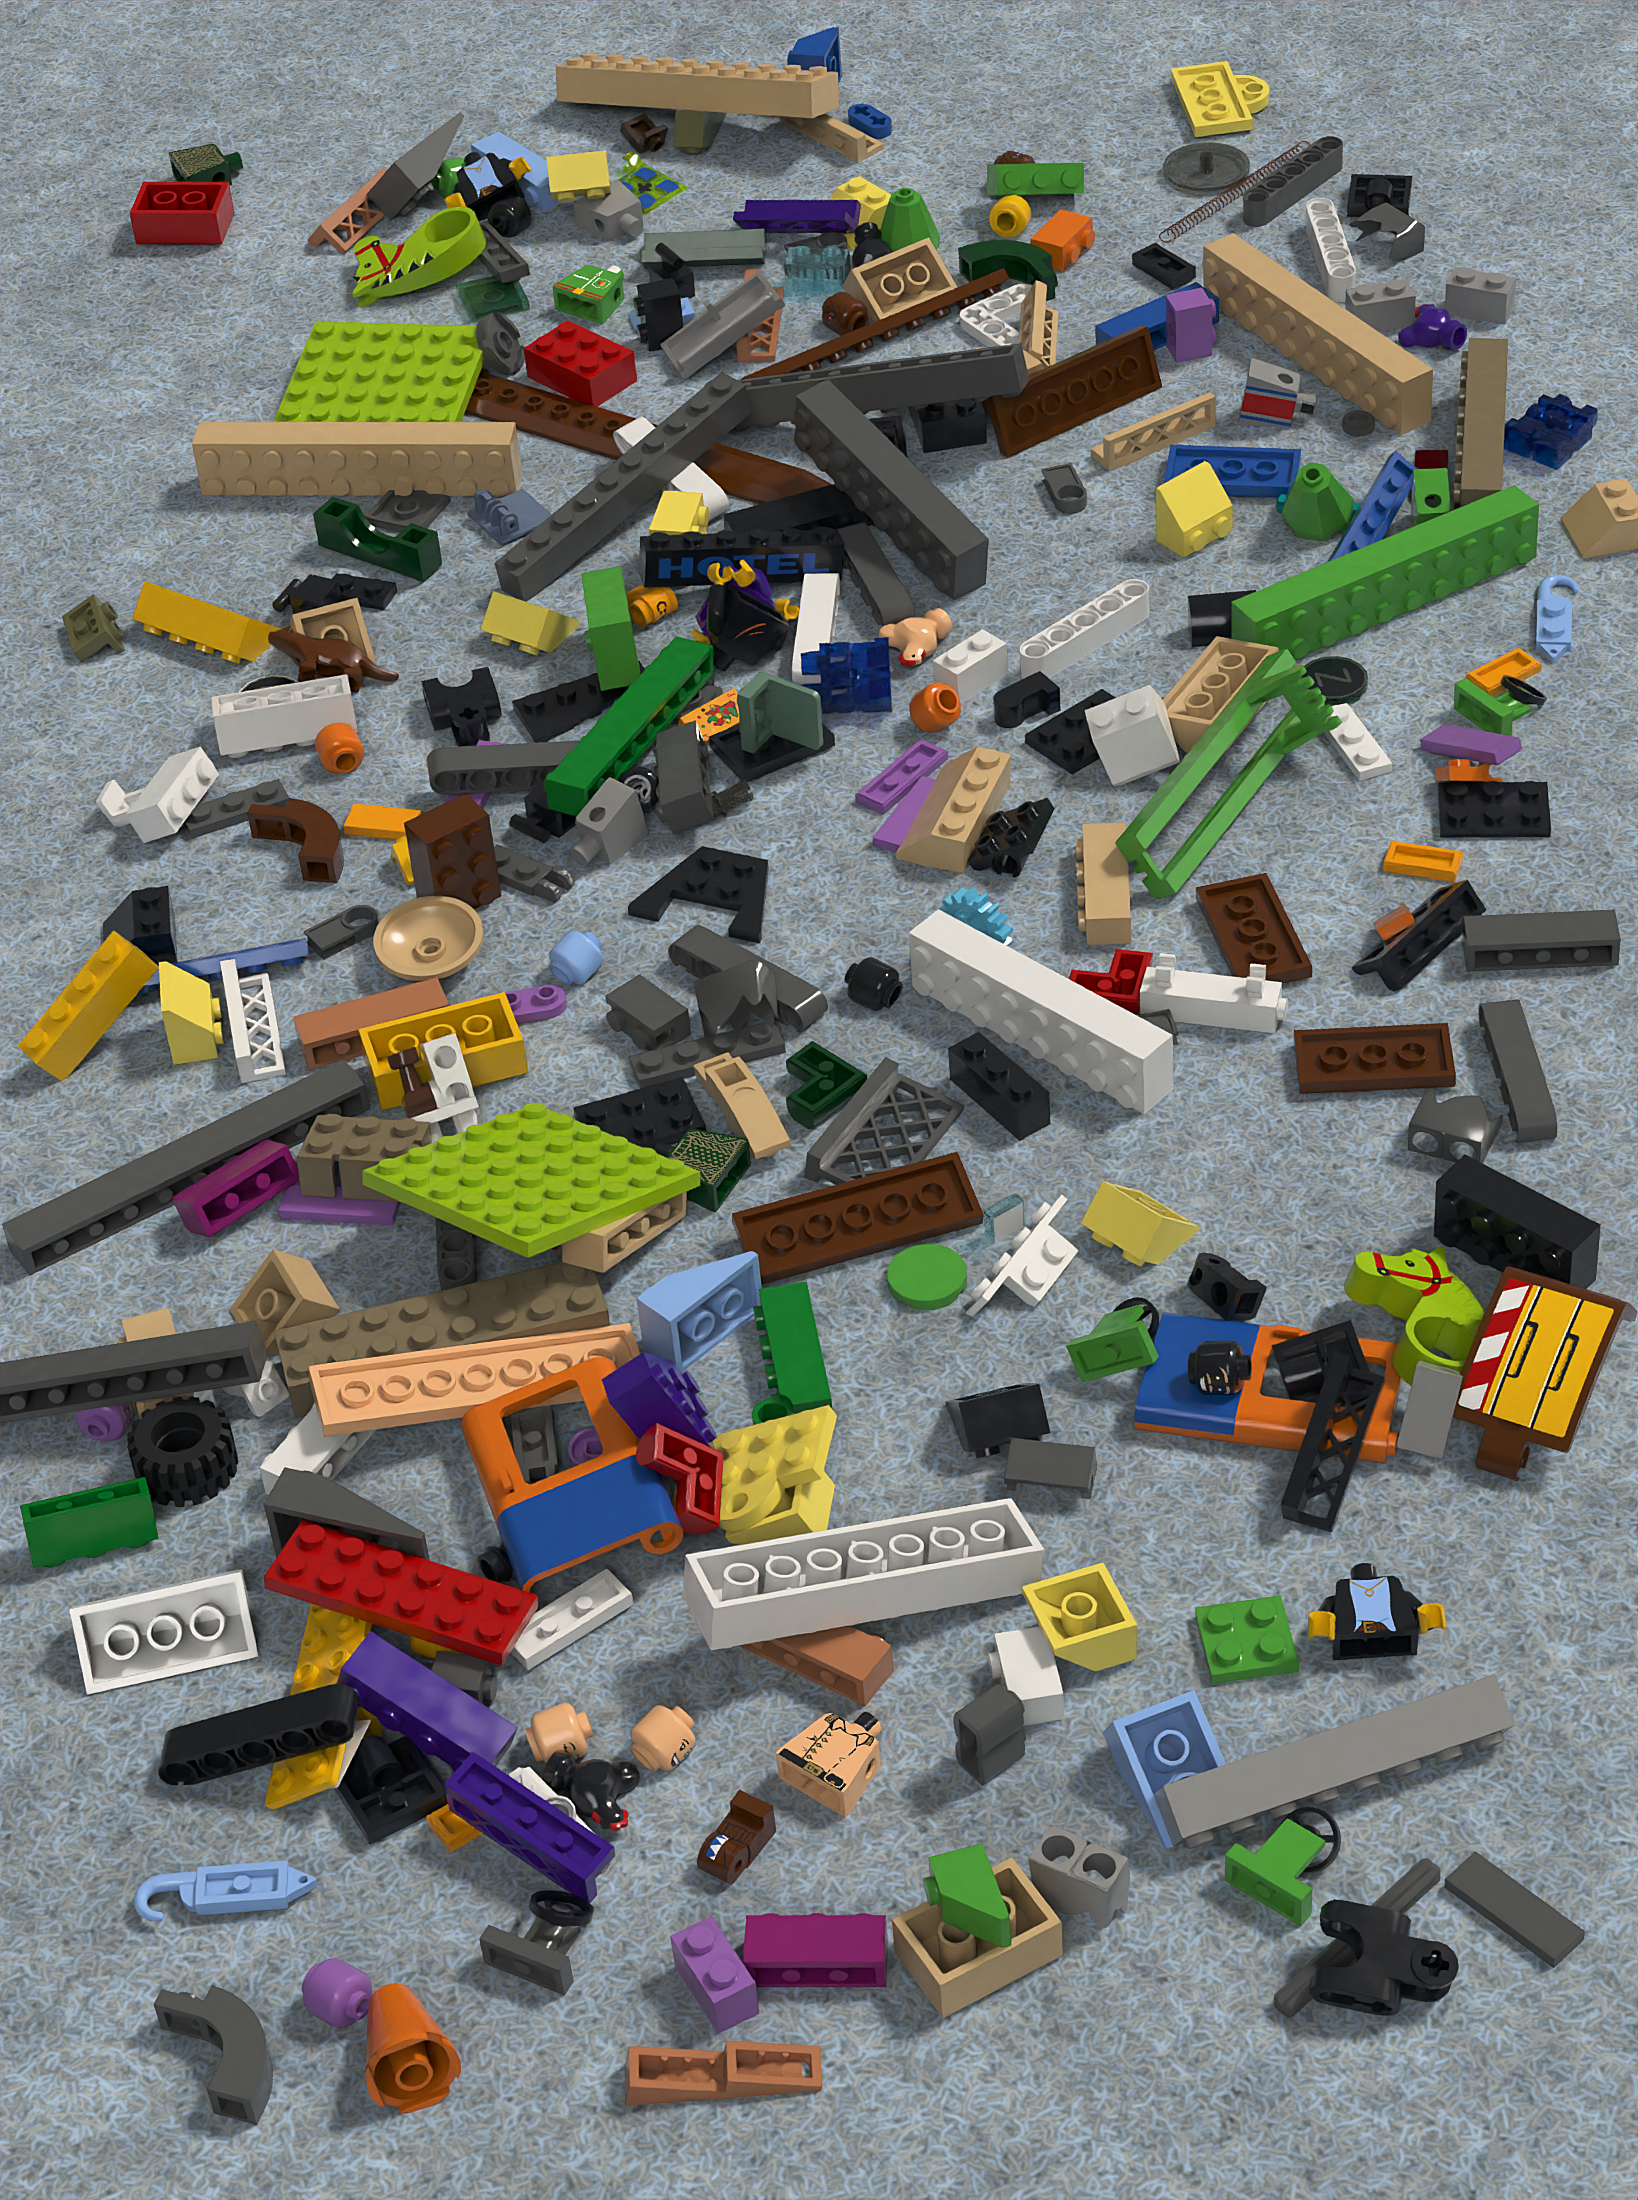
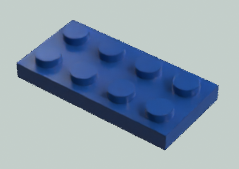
(1240, 469)

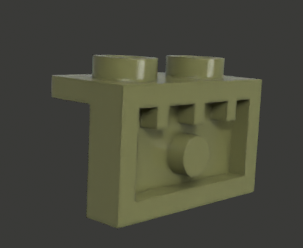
(92, 627)

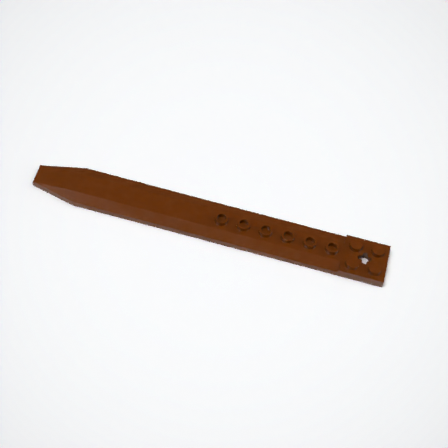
(593, 427)

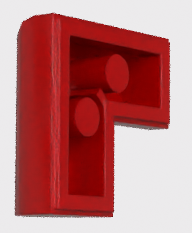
(1122, 982)
(694, 1468)

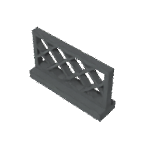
(861, 1112)

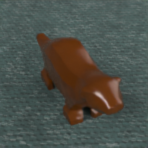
(327, 658)

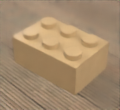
(963, 1968)

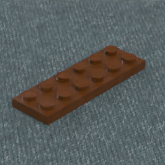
(1076, 391)
(859, 1217)

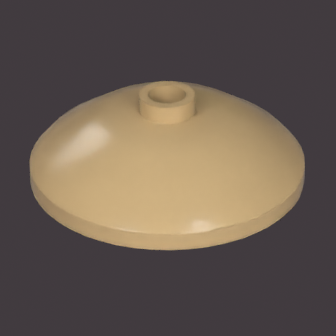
(428, 938)

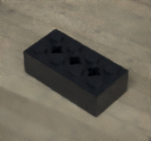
(1513, 1225)

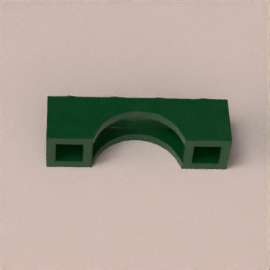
(347, 531)

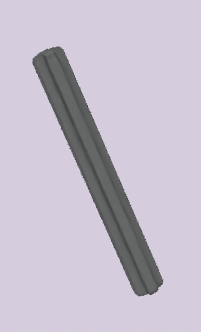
(1399, 1898)

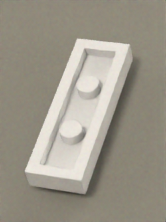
(1357, 745)
(571, 1618)

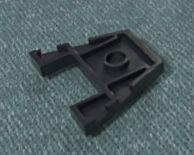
(714, 880)

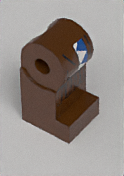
(737, 1838)

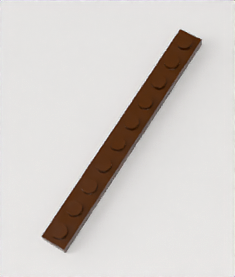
(887, 327)

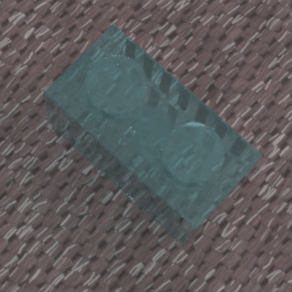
(816, 270)

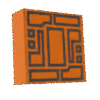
(1394, 922)

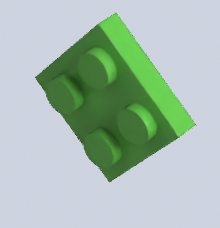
(1246, 1639)

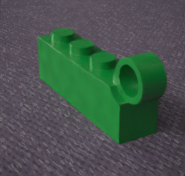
(794, 1353)

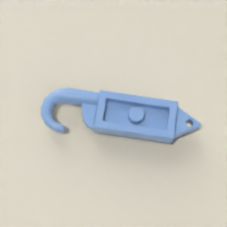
(1554, 618)
(228, 1888)

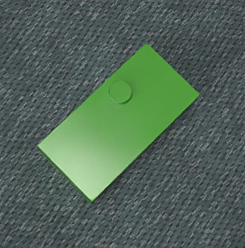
(610, 628)

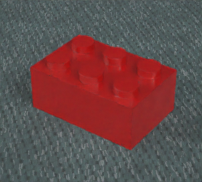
(182, 213)
(580, 364)

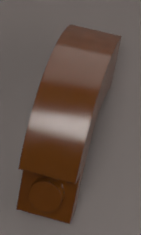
(307, 825)

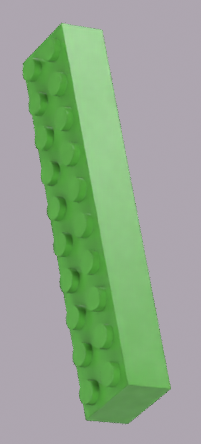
(1391, 575)

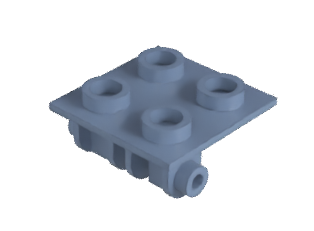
(508, 516)

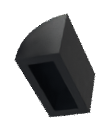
(1211, 616)

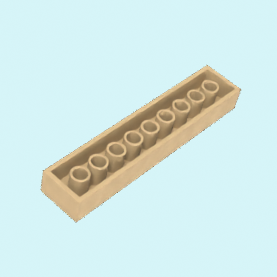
(698, 86)
(1319, 334)
(357, 458)

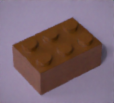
(454, 853)

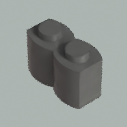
(990, 1733)

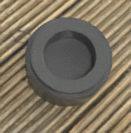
(1358, 423)

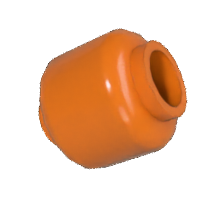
(935, 707)
(339, 748)

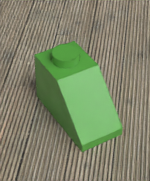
(968, 1894)

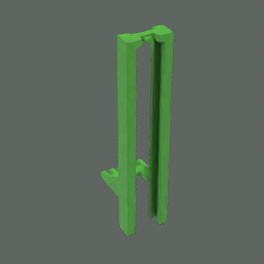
(1302, 723)

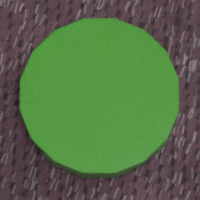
(927, 1276)

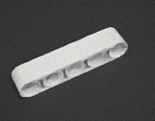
(1330, 248)
(689, 480)
(815, 620)
(1086, 629)

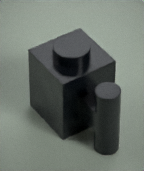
(673, 267)
(309, 594)
(540, 819)

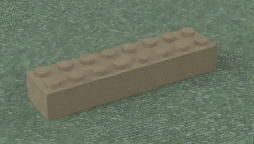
(1481, 420)
(495, 1309)

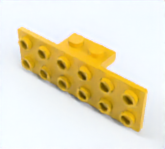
(324, 1649)

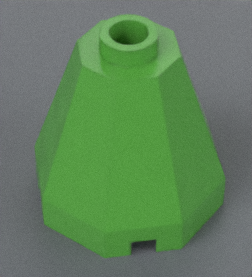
(907, 220)
(1317, 504)

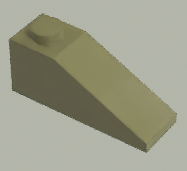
(696, 129)

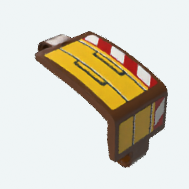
(1535, 1366)

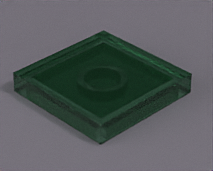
(491, 296)

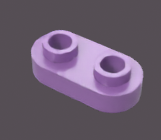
(537, 1003)

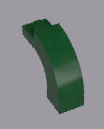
(1019, 259)

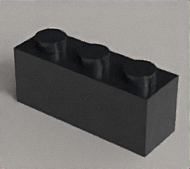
(999, 1086)

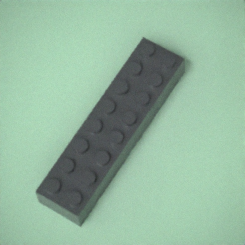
(890, 490)

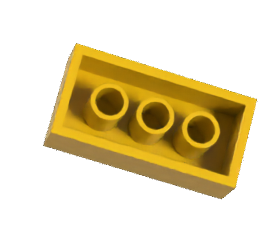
(485, 1034)

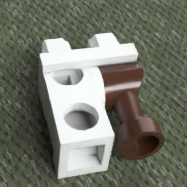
(448, 1091)

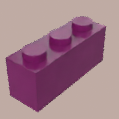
(236, 1188)
(816, 1950)

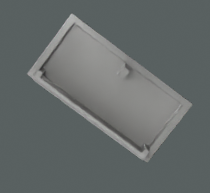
(722, 324)

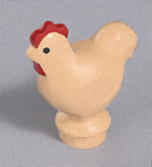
(917, 635)

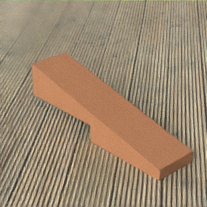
(738, 2071)

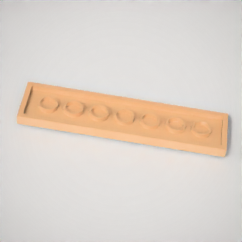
(454, 1379)

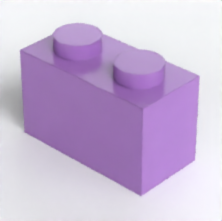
(1190, 325)
(715, 1974)

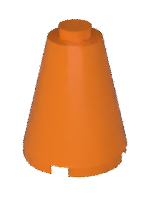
(406, 2052)

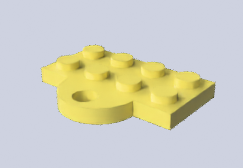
(1217, 99)
(767, 1460)

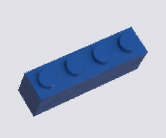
(1151, 315)

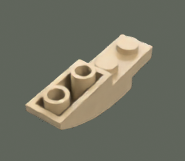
(743, 1103)

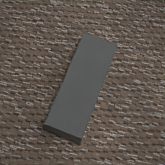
(1514, 1909)

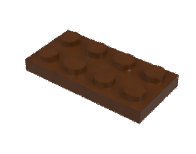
(1253, 928)
(1374, 1058)

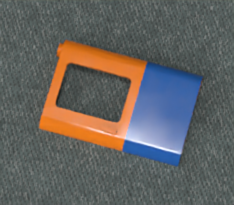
(1176, 1407)
(581, 1508)

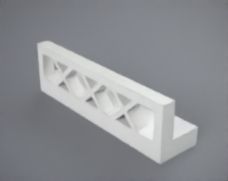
(239, 1023)

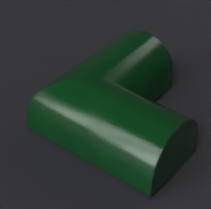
(827, 1084)

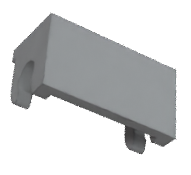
(1429, 1409)

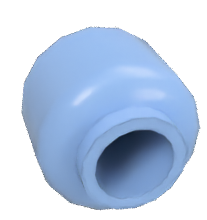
(576, 957)

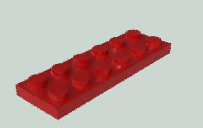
(401, 1592)

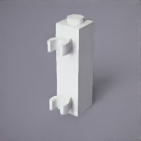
(1212, 998)

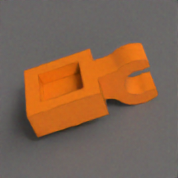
(1461, 771)

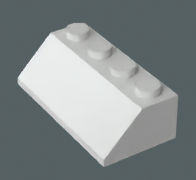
(280, 715)
(164, 1631)

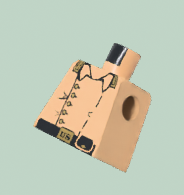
(833, 1760)

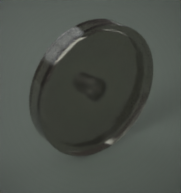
(1205, 168)

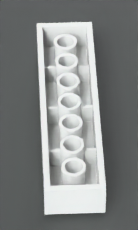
(1042, 1011)
(861, 1573)

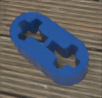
(870, 121)

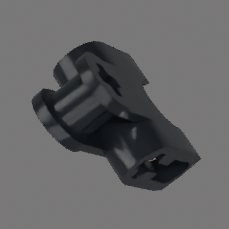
(463, 706)
(1387, 1961)

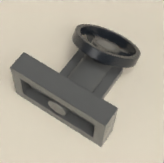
(543, 1950)

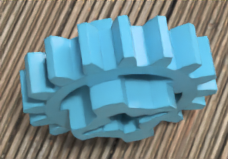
(978, 913)

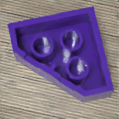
(655, 1392)

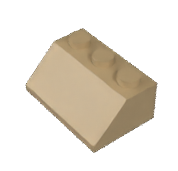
(899, 280)

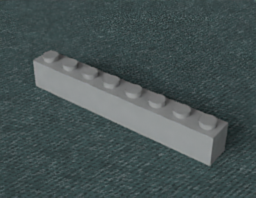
(1333, 1761)

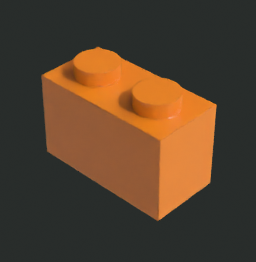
(1065, 238)

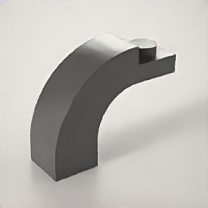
(245, 2070)

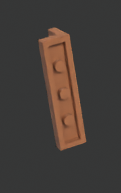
(354, 205)
(746, 345)

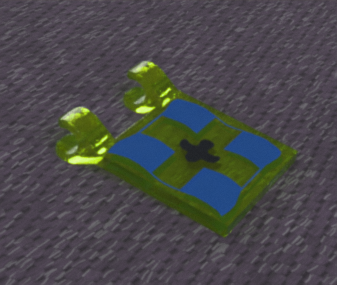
(648, 184)

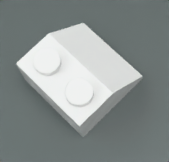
(1133, 735)

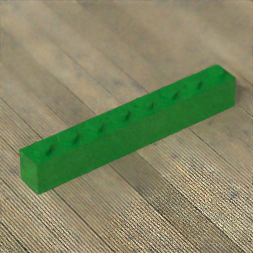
(630, 724)

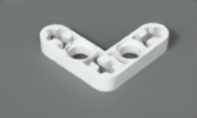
(983, 317)

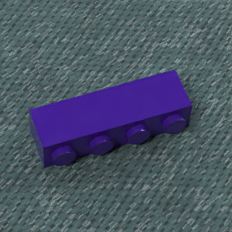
(424, 1705)

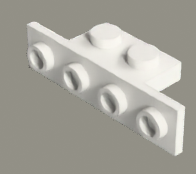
(1034, 1264)

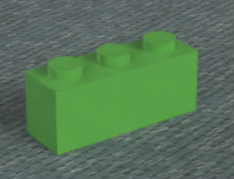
(1035, 178)

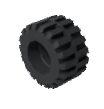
(188, 1473)

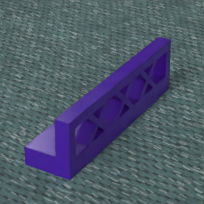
(800, 216)
(528, 1826)

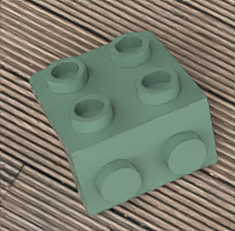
(780, 709)

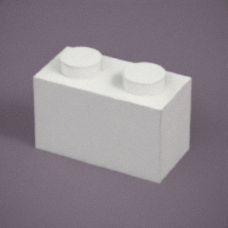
(972, 664)
(1029, 1669)

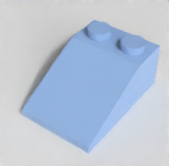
(698, 1308)
(1161, 1748)

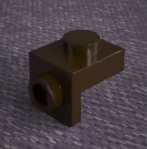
(644, 134)

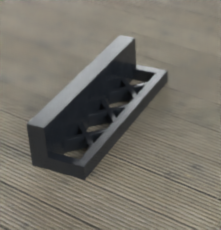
(1435, 927)
(1316, 1439)

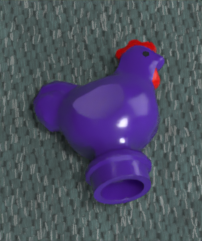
(1433, 329)

